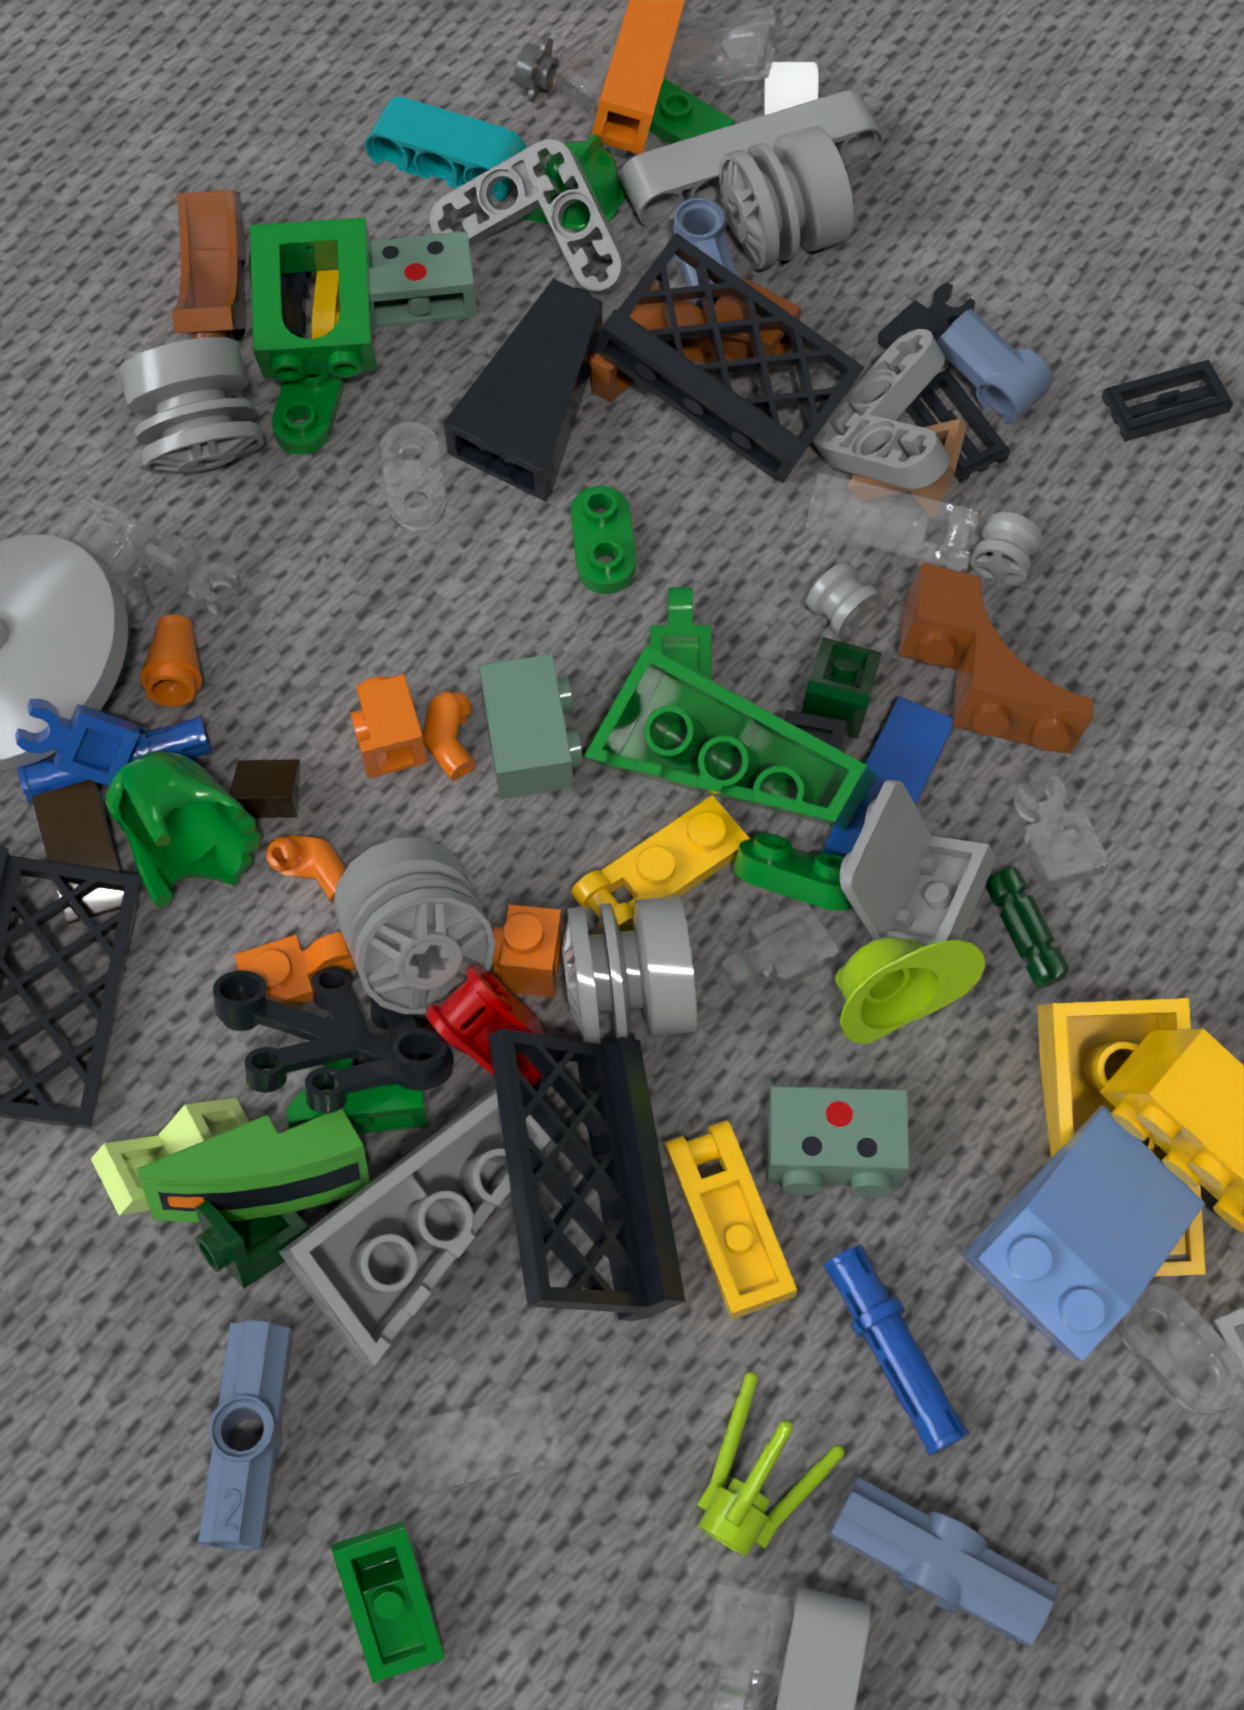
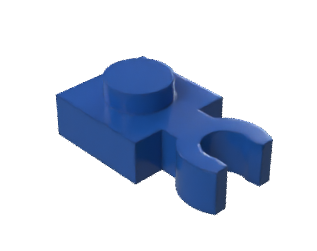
(86, 745)

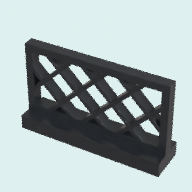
(693, 388)
(89, 879)
(622, 1170)

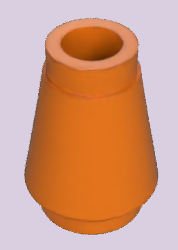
(172, 663)

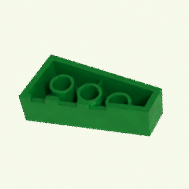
(714, 742)

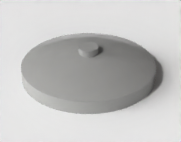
(57, 635)

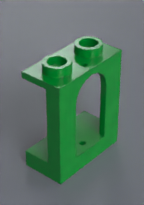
(308, 248)

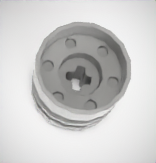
(787, 196)
(189, 396)
(411, 923)
(631, 969)

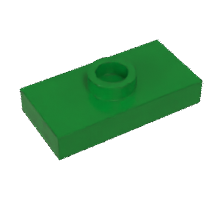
(684, 116)

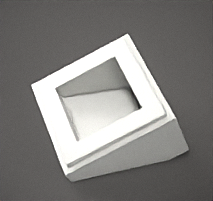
(790, 85)

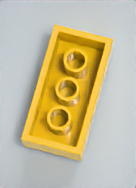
(1191, 1104)

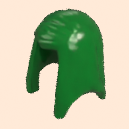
(180, 823)

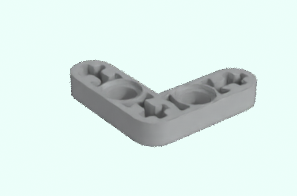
(535, 192)
(868, 416)

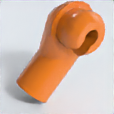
(440, 733)
(307, 859)

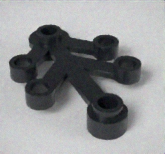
(413, 1059)

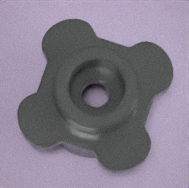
(536, 68)

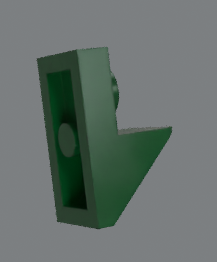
(841, 683)

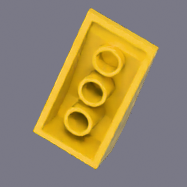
(1078, 1056)

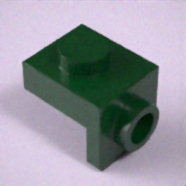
(246, 1246)

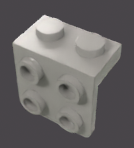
(907, 878)

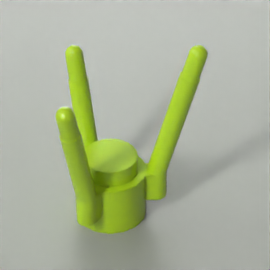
(737, 1514)

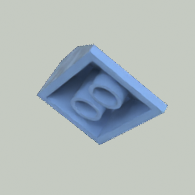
(1085, 1235)

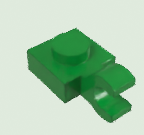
(680, 638)

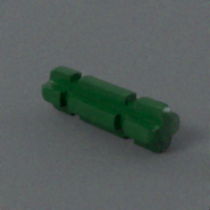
(1027, 927)

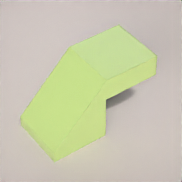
(194, 1123)

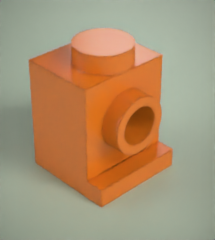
(387, 726)
(529, 950)

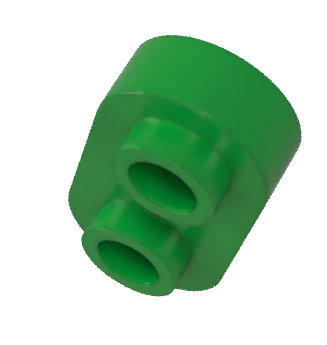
(308, 399)
(601, 536)
(777, 867)

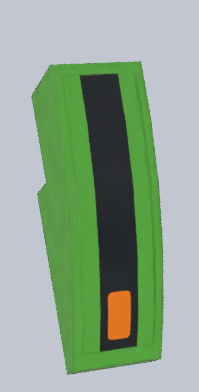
(258, 1171)

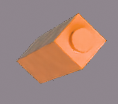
(637, 73)

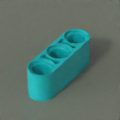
(440, 143)

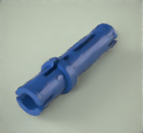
(183, 738)
(902, 1361)

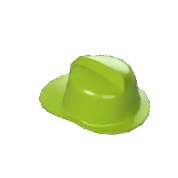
(903, 982)

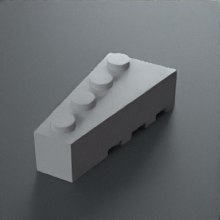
(388, 1236)

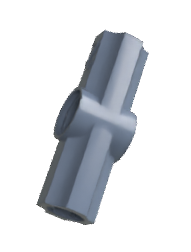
(242, 1481)
(945, 1562)

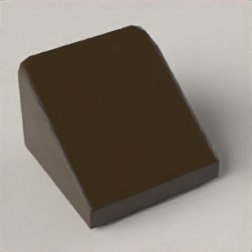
(267, 787)

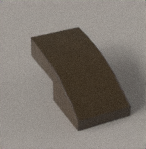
(79, 835)

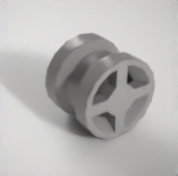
(1006, 548)
(844, 599)

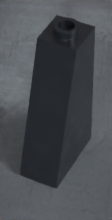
(529, 393)

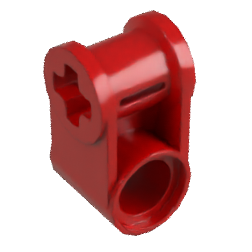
(478, 1010)

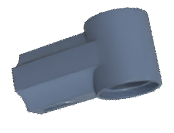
(702, 225)
(1004, 377)

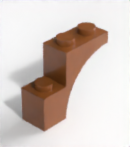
(211, 273)
(610, 381)
(993, 688)

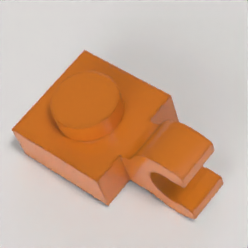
(291, 969)

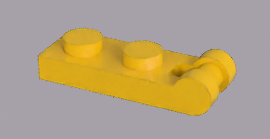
(665, 862)
(731, 1222)

